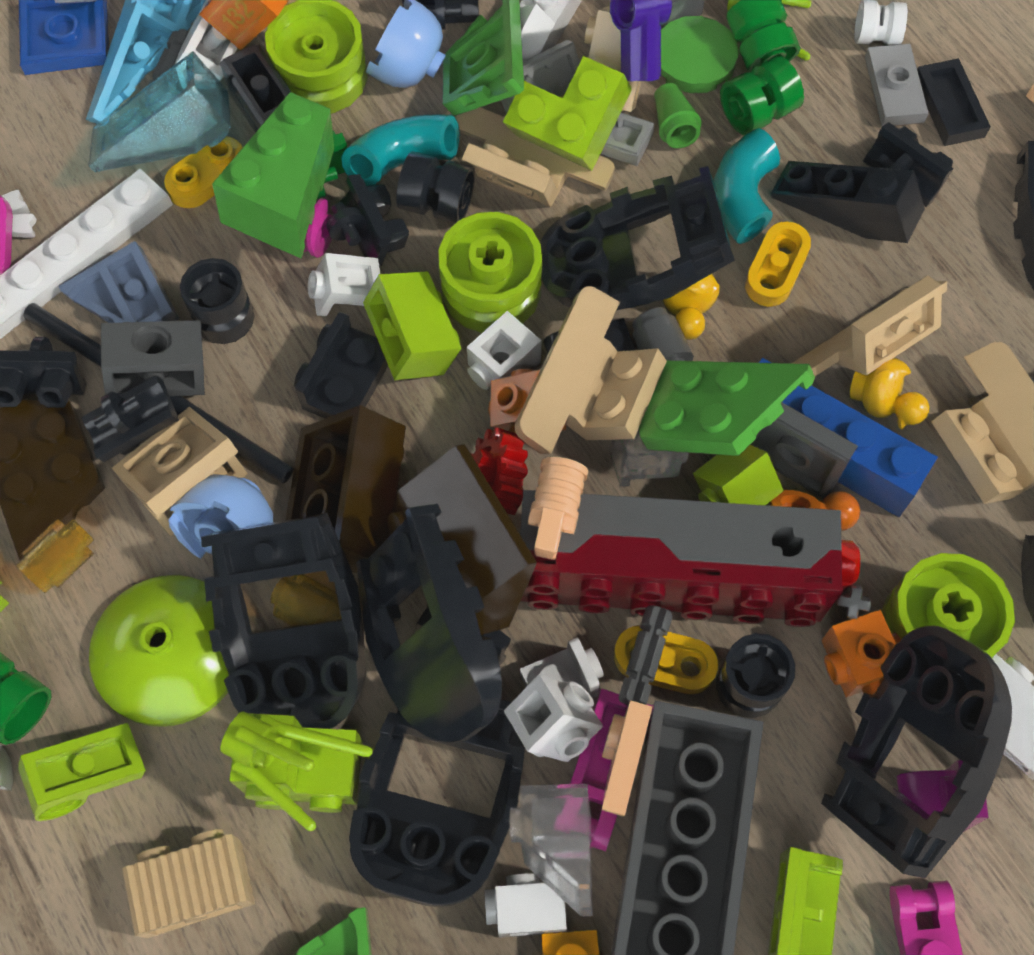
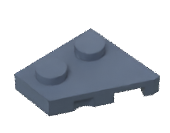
(122, 289)

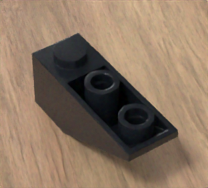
(856, 198)

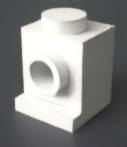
(506, 341)
(525, 907)

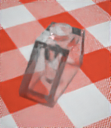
(557, 839)

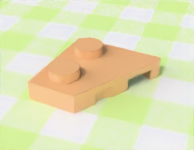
(624, 749)

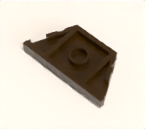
(43, 469)

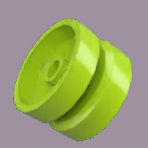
(319, 52)
(490, 268)
(954, 595)

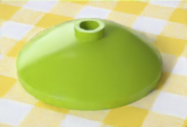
(162, 682)

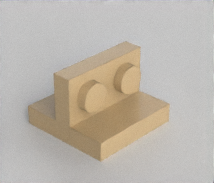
(176, 462)

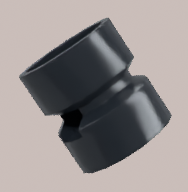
(433, 187)
(218, 299)
(755, 675)

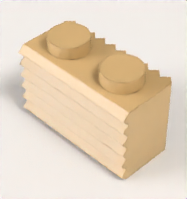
(187, 885)

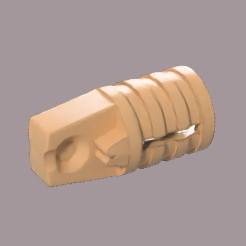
(556, 503)

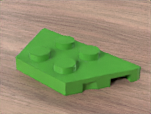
(485, 62)
(717, 404)

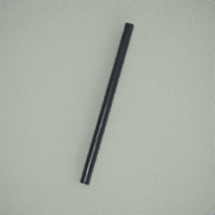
(92, 350)

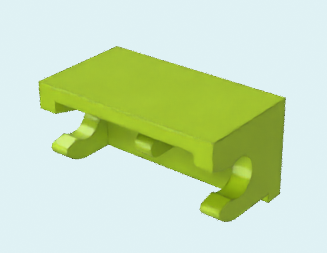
(805, 903)

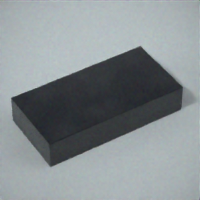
(952, 102)

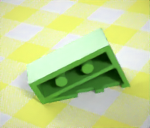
(278, 175)

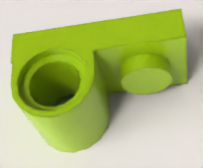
(67, 773)

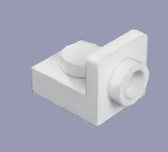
(341, 281)
(567, 666)

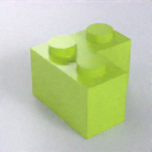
(578, 122)
(326, 786)

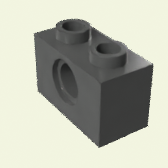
(145, 349)

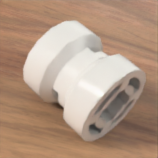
(880, 22)

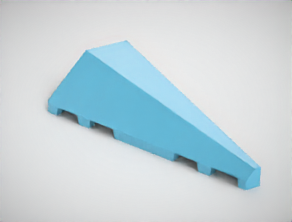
(137, 48)

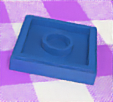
(62, 35)

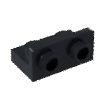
(341, 370)

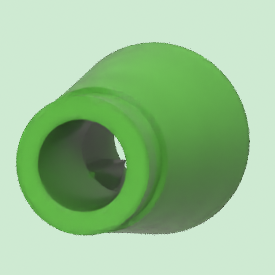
(676, 117)

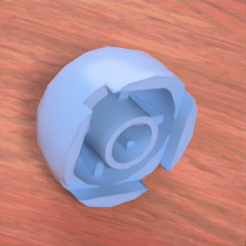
(408, 47)
(215, 506)

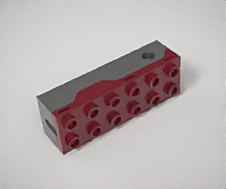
(695, 559)

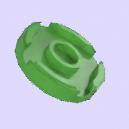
(697, 53)

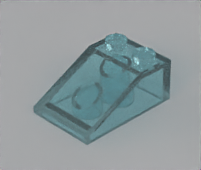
(165, 119)

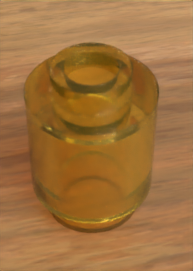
(56, 555)
(304, 601)

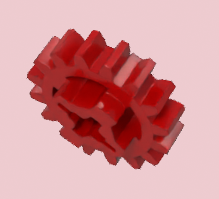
(503, 466)

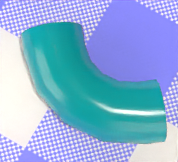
(391, 142)
(738, 183)

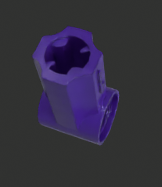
(640, 36)

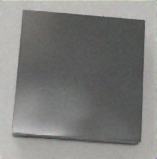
(805, 451)

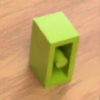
(411, 325)

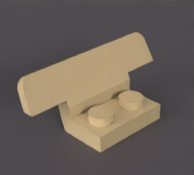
(521, 164)
(882, 332)
(588, 381)
(997, 433)

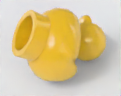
(691, 304)
(882, 394)

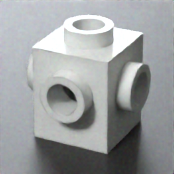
(554, 718)

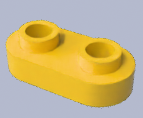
(203, 169)
(776, 266)
(675, 652)

